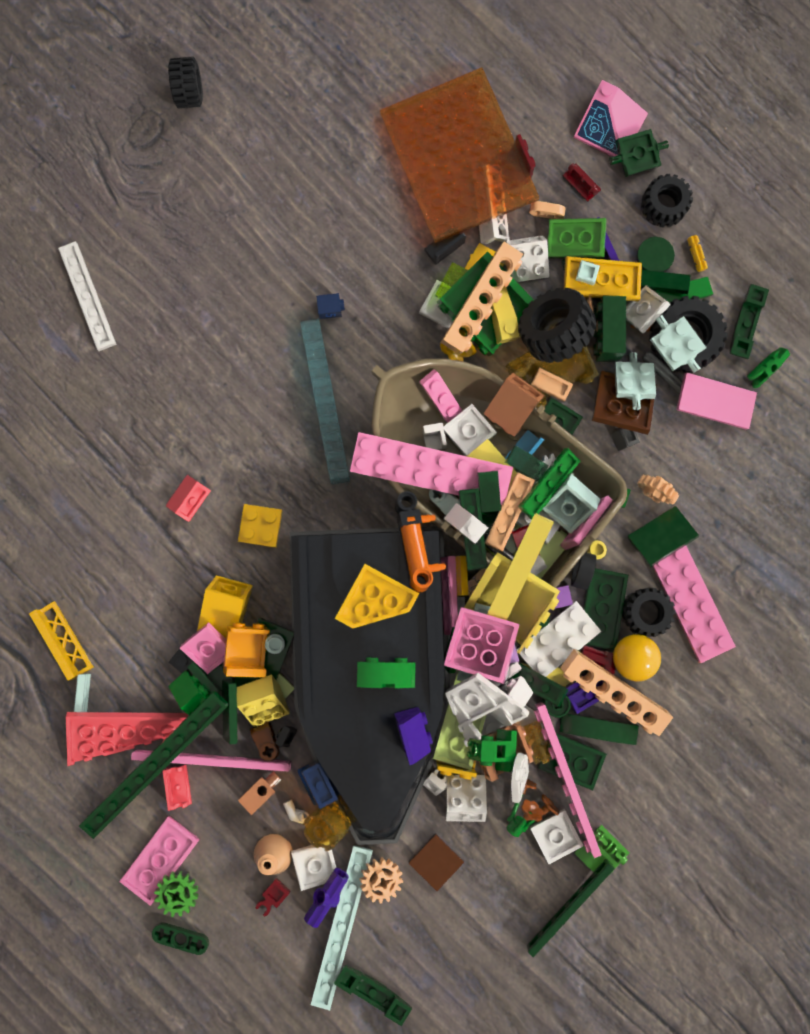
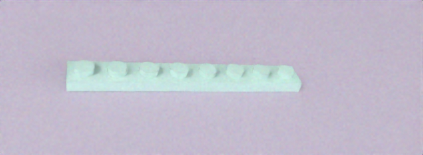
(341, 929)

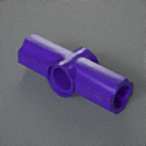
(326, 897)

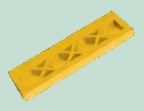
(54, 643)

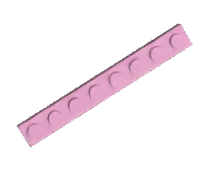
(569, 786)

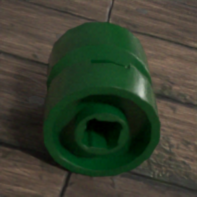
(556, 711)

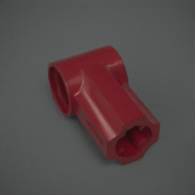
(602, 658)

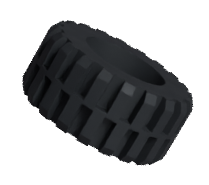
(705, 318)
(565, 339)

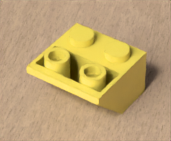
(261, 701)

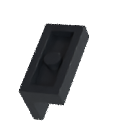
(443, 248)

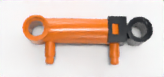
(409, 524)

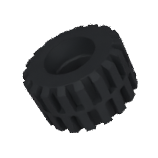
(185, 82)
(676, 190)
(664, 608)

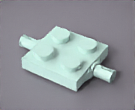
(678, 343)
(635, 380)

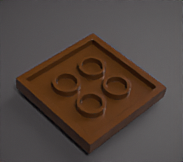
(619, 411)

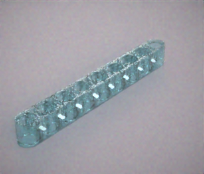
(325, 401)

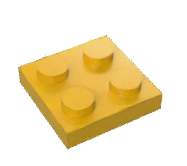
(260, 525)

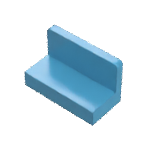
(528, 443)

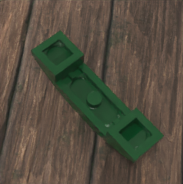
(747, 321)
(599, 729)
(374, 993)

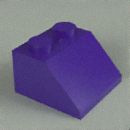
(413, 734)

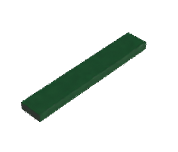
(570, 907)

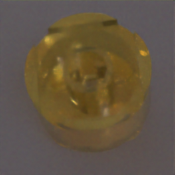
(326, 826)

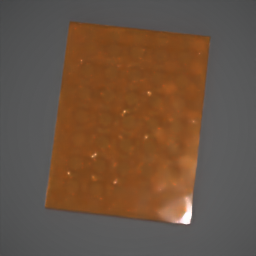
(459, 155)

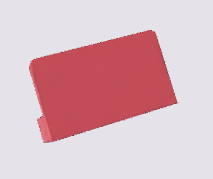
(188, 498)

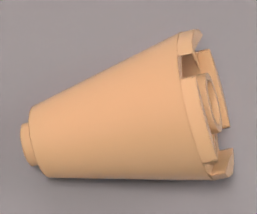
(273, 854)

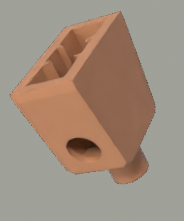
(252, 800)

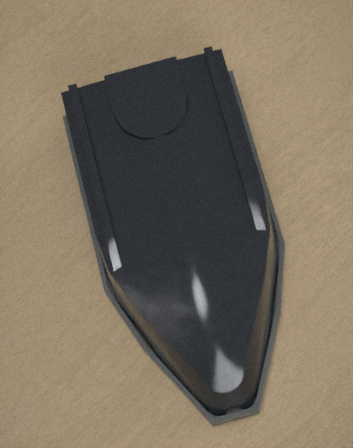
(352, 726)

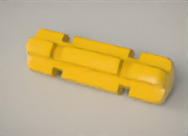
(697, 253)

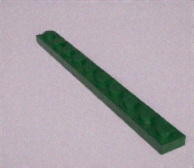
(153, 764)

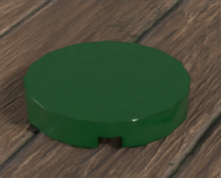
(655, 254)

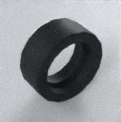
(583, 571)

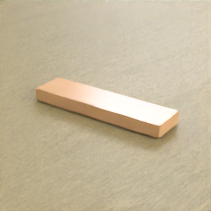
(509, 512)

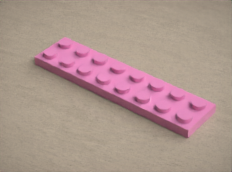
(422, 465)

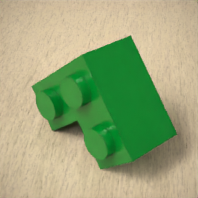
(188, 692)

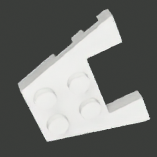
(475, 699)

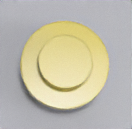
(597, 548)

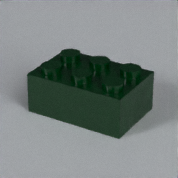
(610, 329)

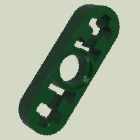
(168, 928)

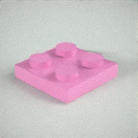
(205, 648)

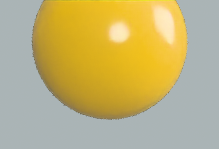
(637, 657)

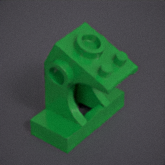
(500, 751)

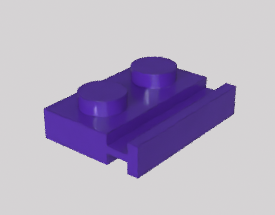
(579, 698)

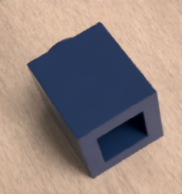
(330, 306)

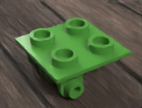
(609, 849)

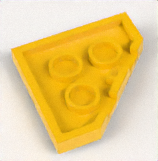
(375, 599)

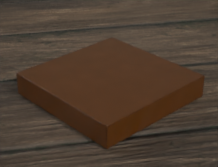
(436, 862)

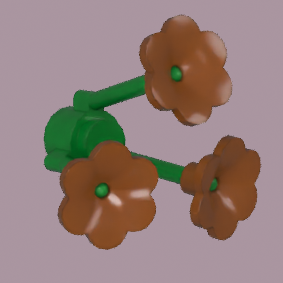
(532, 812)

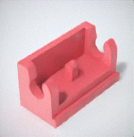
(177, 787)

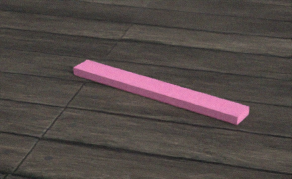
(222, 761)

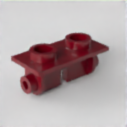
(581, 182)

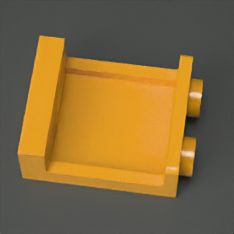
(245, 650)

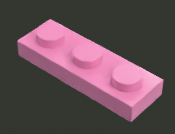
(440, 395)

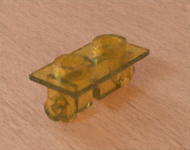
(536, 741)

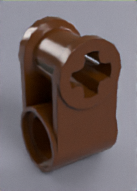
(263, 738)

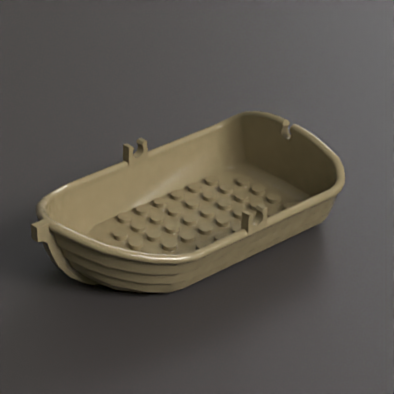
(404, 407)

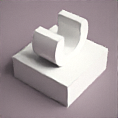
(434, 783)

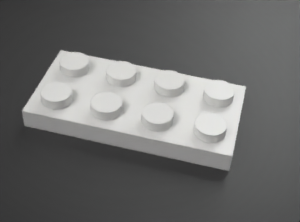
(558, 639)

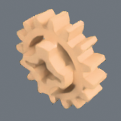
(658, 489)
(389, 884)

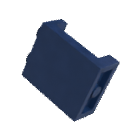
(317, 784)

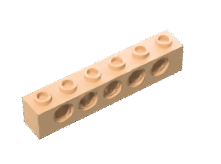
(504, 254)
(658, 717)

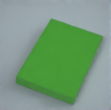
(577, 238)

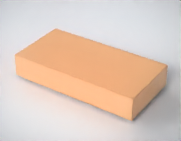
(551, 384)

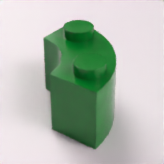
(385, 674)

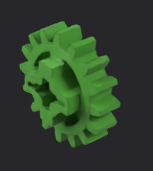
(169, 889)

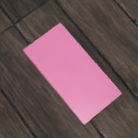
(716, 401)
(159, 858)

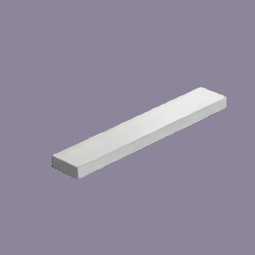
(87, 296)

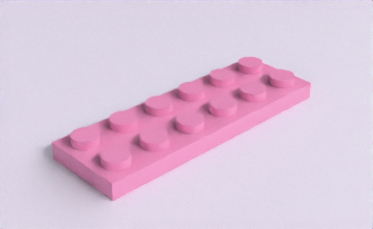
(693, 605)

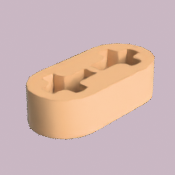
(547, 210)

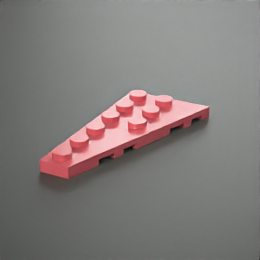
(113, 732)

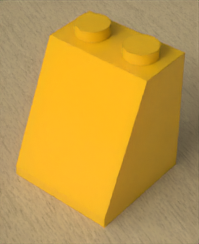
(224, 603)

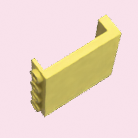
(530, 606)

